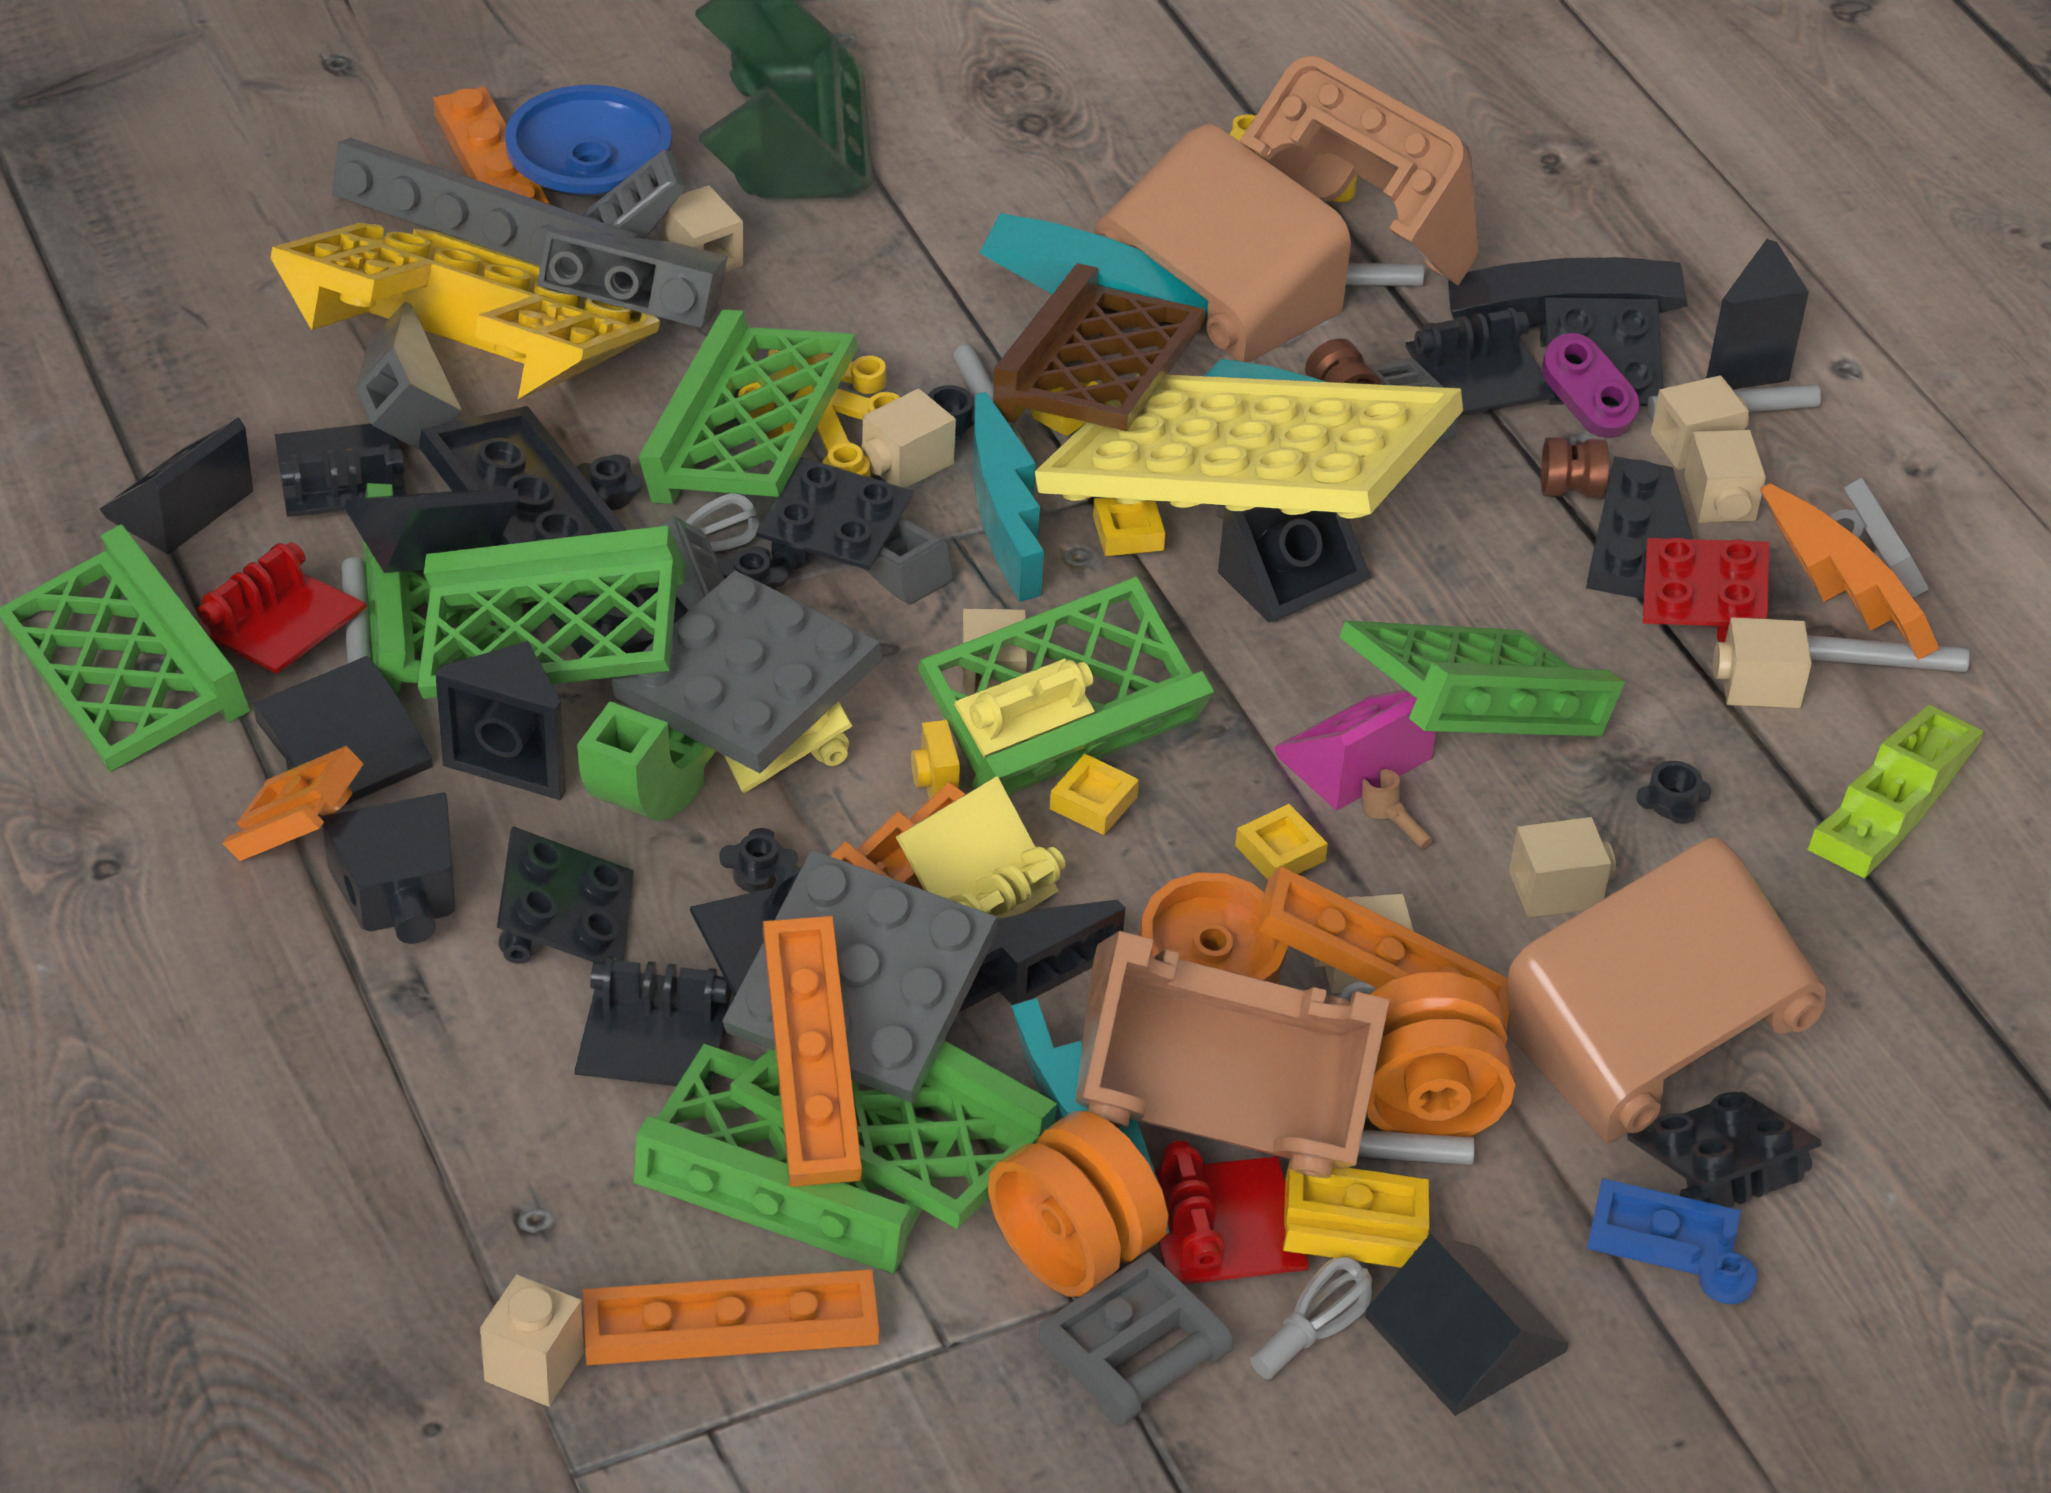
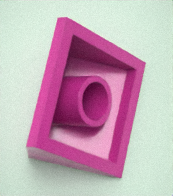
(1357, 746)

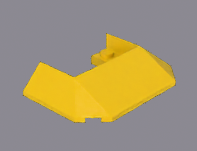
(459, 295)

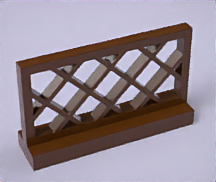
(1057, 338)

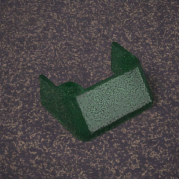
(808, 107)

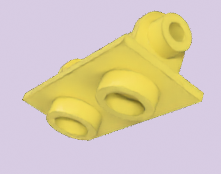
(1027, 706)

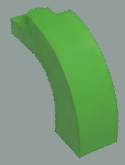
(641, 763)

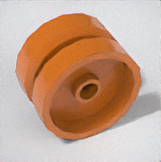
(1214, 925)
(1441, 1057)
(1077, 1203)

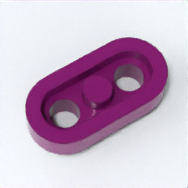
(1586, 383)

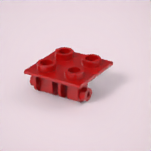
(1705, 582)
(275, 610)
(1223, 1217)

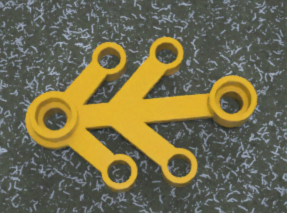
(867, 377)

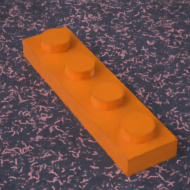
(478, 140)
(1358, 938)
(811, 1052)
(730, 1317)

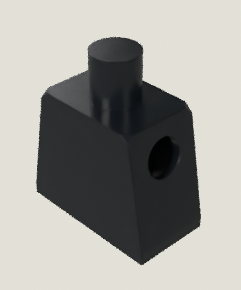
(394, 864)

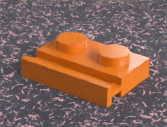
(292, 801)

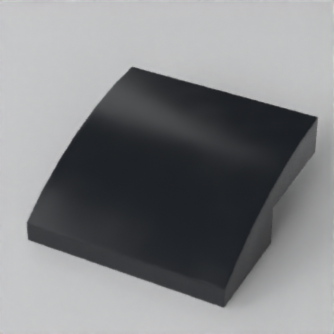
(348, 709)

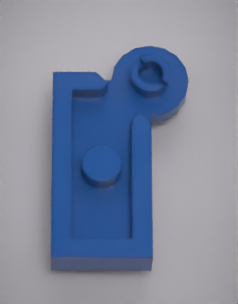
(1674, 1235)

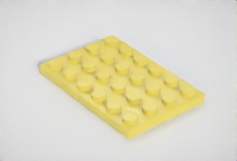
(1257, 445)

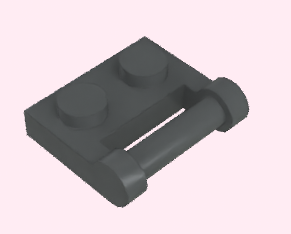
(1123, 1319)

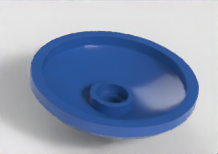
(585, 138)

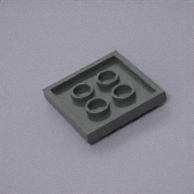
(751, 671)
(900, 966)

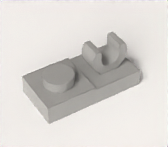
(1871, 524)

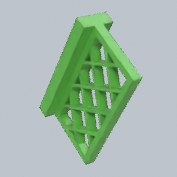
(708, 400)
(552, 575)
(395, 622)
(172, 633)
(1486, 679)
(1113, 726)
(960, 1088)
(755, 1187)

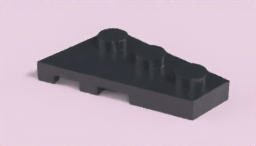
(1638, 505)

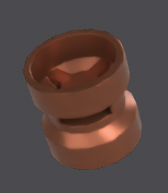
(1342, 362)
(1574, 467)

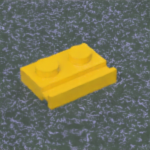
(1356, 1215)

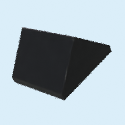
(1759, 322)
(186, 489)
(412, 525)
(1288, 559)
(502, 720)
(1462, 1323)

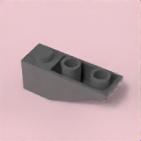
(635, 274)
(404, 381)

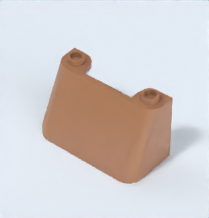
(1332, 126)
(1240, 238)
(1656, 984)
(1228, 1056)

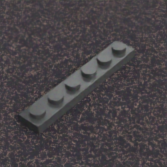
(453, 202)

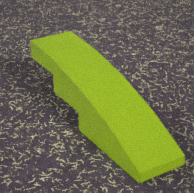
(1896, 790)

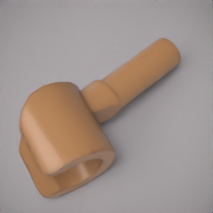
(1385, 804)

